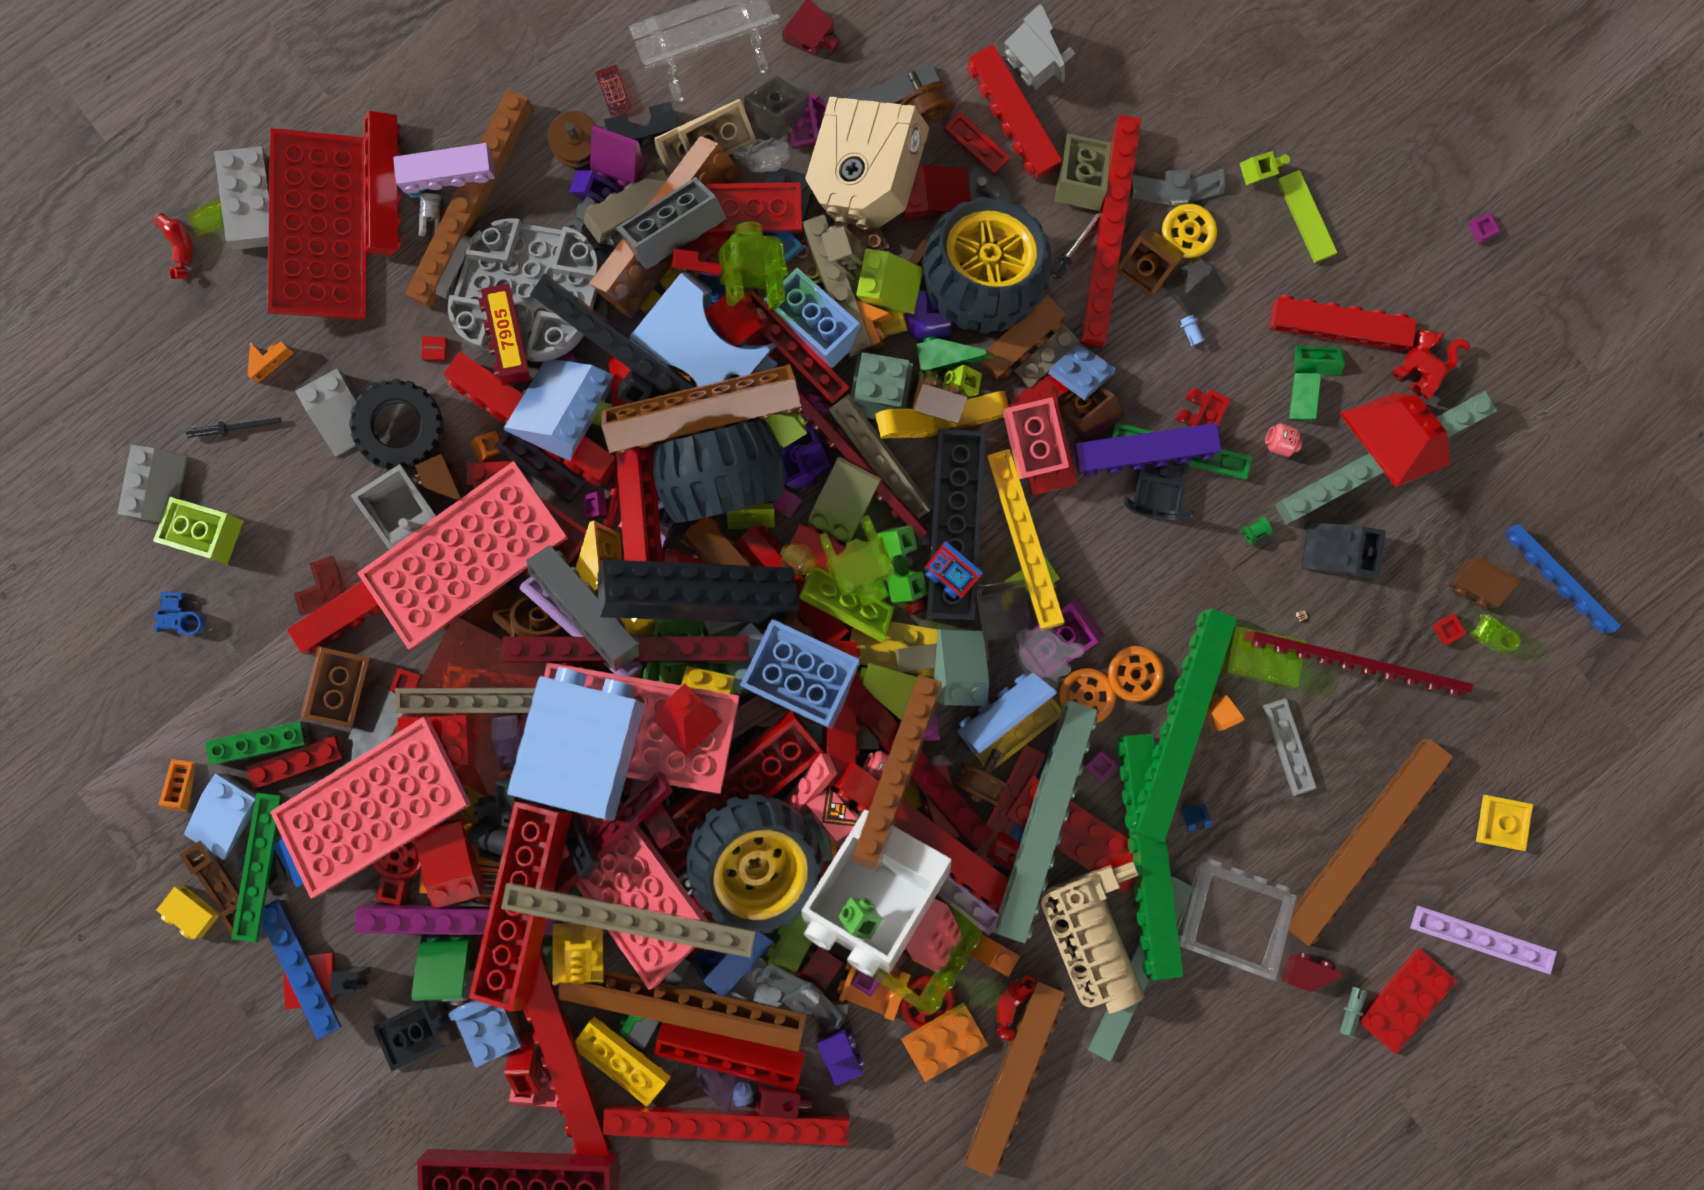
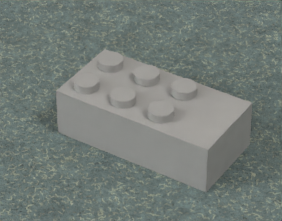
(244, 196)

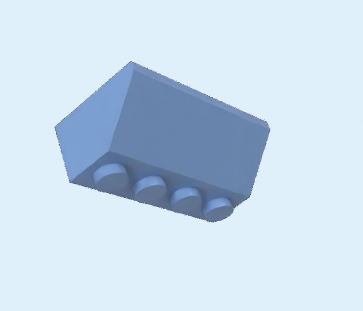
(817, 318)

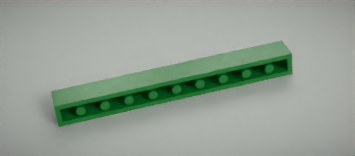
(1182, 726)
(1151, 861)

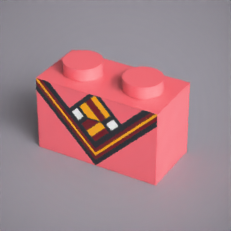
(833, 816)

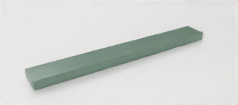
(1114, 1024)

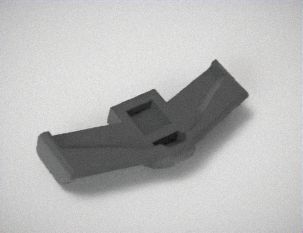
(1177, 187)
(802, 996)

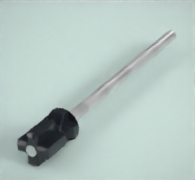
(1059, 268)

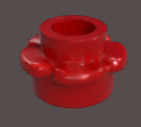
(915, 606)

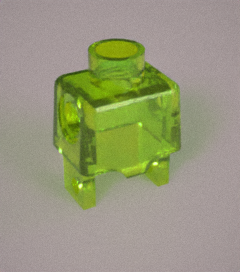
(753, 262)
(861, 566)

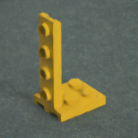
(577, 954)

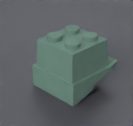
(880, 383)

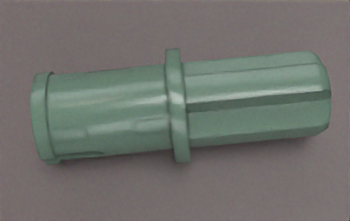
(1353, 1012)

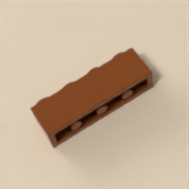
(1023, 337)

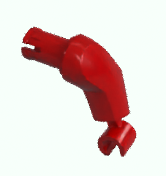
(181, 244)
(1012, 996)

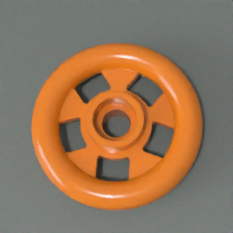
(1081, 676)
(1155, 678)

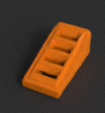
(185, 795)

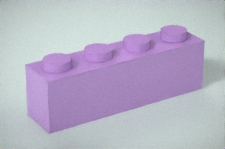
(444, 168)

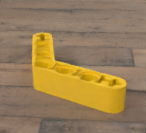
(915, 424)

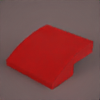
(323, 966)

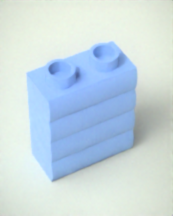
(577, 744)

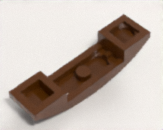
(214, 879)

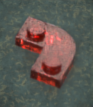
(327, 586)

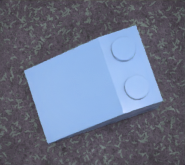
(221, 814)

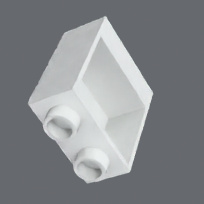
(900, 890)

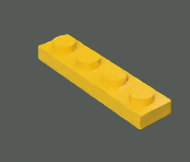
(1023, 732)

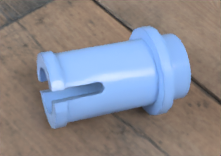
(1192, 330)

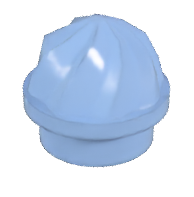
(743, 1094)

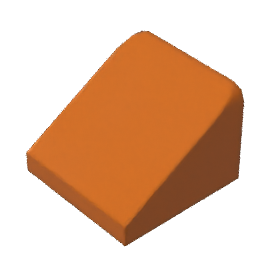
(485, 446)

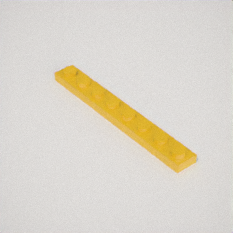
(1025, 540)

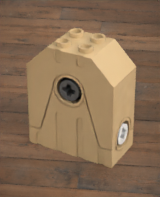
(866, 160)

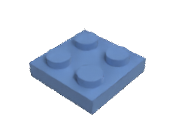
(1081, 371)

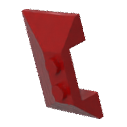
(1400, 436)

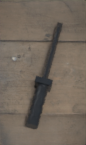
(222, 428)

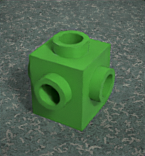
(860, 918)

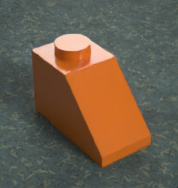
(1222, 713)

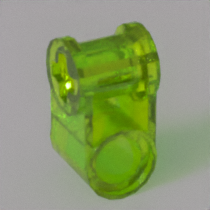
(1490, 632)

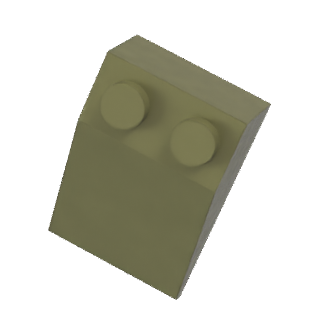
(1083, 172)
(844, 500)

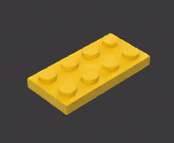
(898, 636)
(621, 1061)

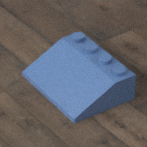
(560, 406)
(801, 674)
(1005, 712)

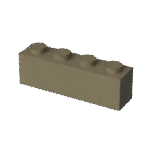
(618, 208)
(844, 251)

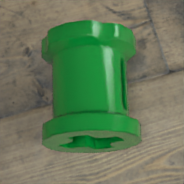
(1257, 530)

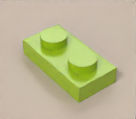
(752, 515)

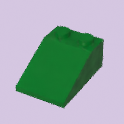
(442, 966)

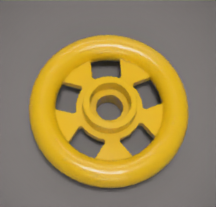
(1192, 212)

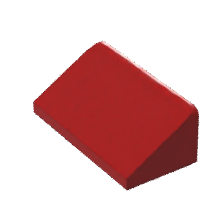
(1004, 850)

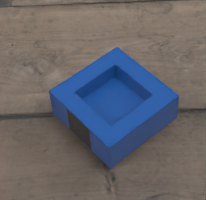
(1196, 817)

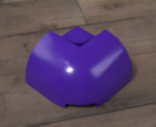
(927, 321)
(806, 459)

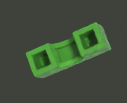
(905, 583)

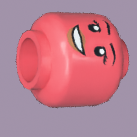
(1283, 440)
(875, 764)

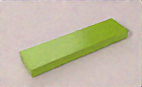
(1306, 216)

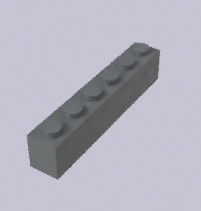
(582, 607)

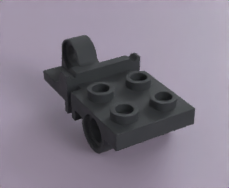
(493, 822)

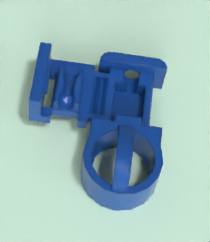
(172, 612)

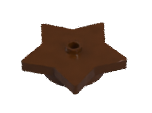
(528, 620)

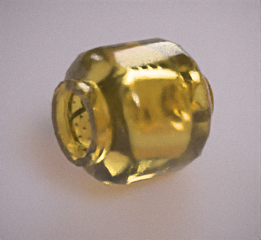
(799, 557)

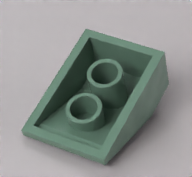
(962, 667)

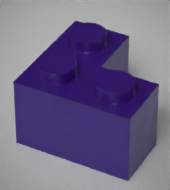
(840, 1056)

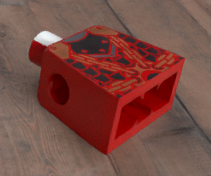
(524, 1066)

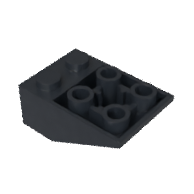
(1344, 550)

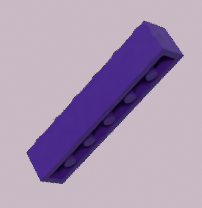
(1147, 448)

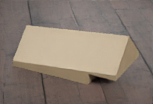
(725, 125)

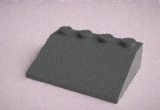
(372, 727)

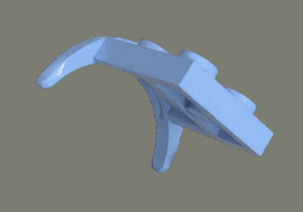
(486, 1031)

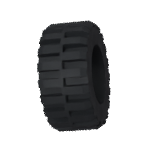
(389, 393)

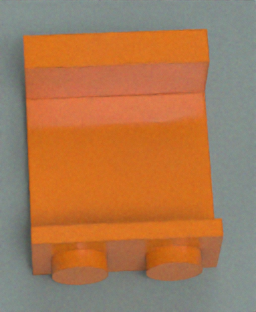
(883, 999)

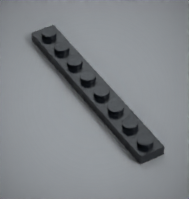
(609, 336)

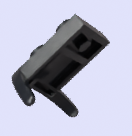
(1160, 492)

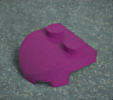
(809, 124)

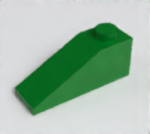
(945, 355)

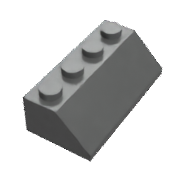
(671, 222)

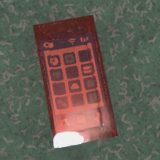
(613, 90)

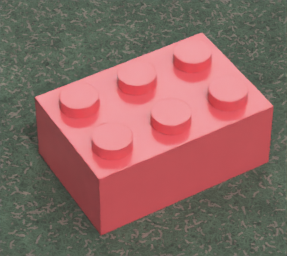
(1035, 438)
(934, 937)

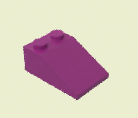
(616, 157)
(1078, 626)

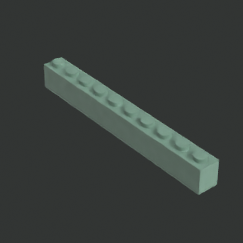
(1367, 468)
(1045, 821)

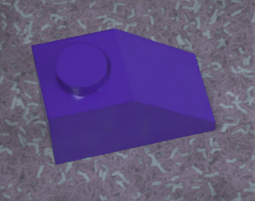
(593, 186)

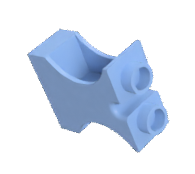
(687, 339)

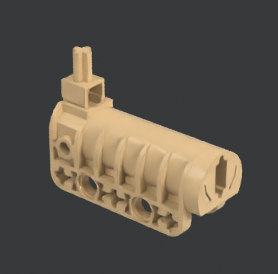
(1095, 936)

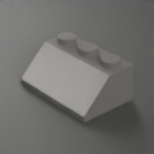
(150, 481)

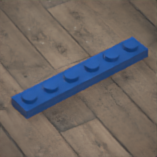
(1566, 584)
(299, 970)

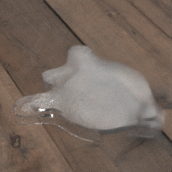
(764, 155)
(1047, 653)

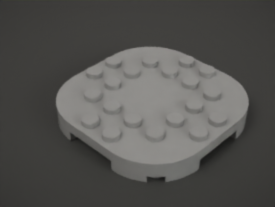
(520, 257)

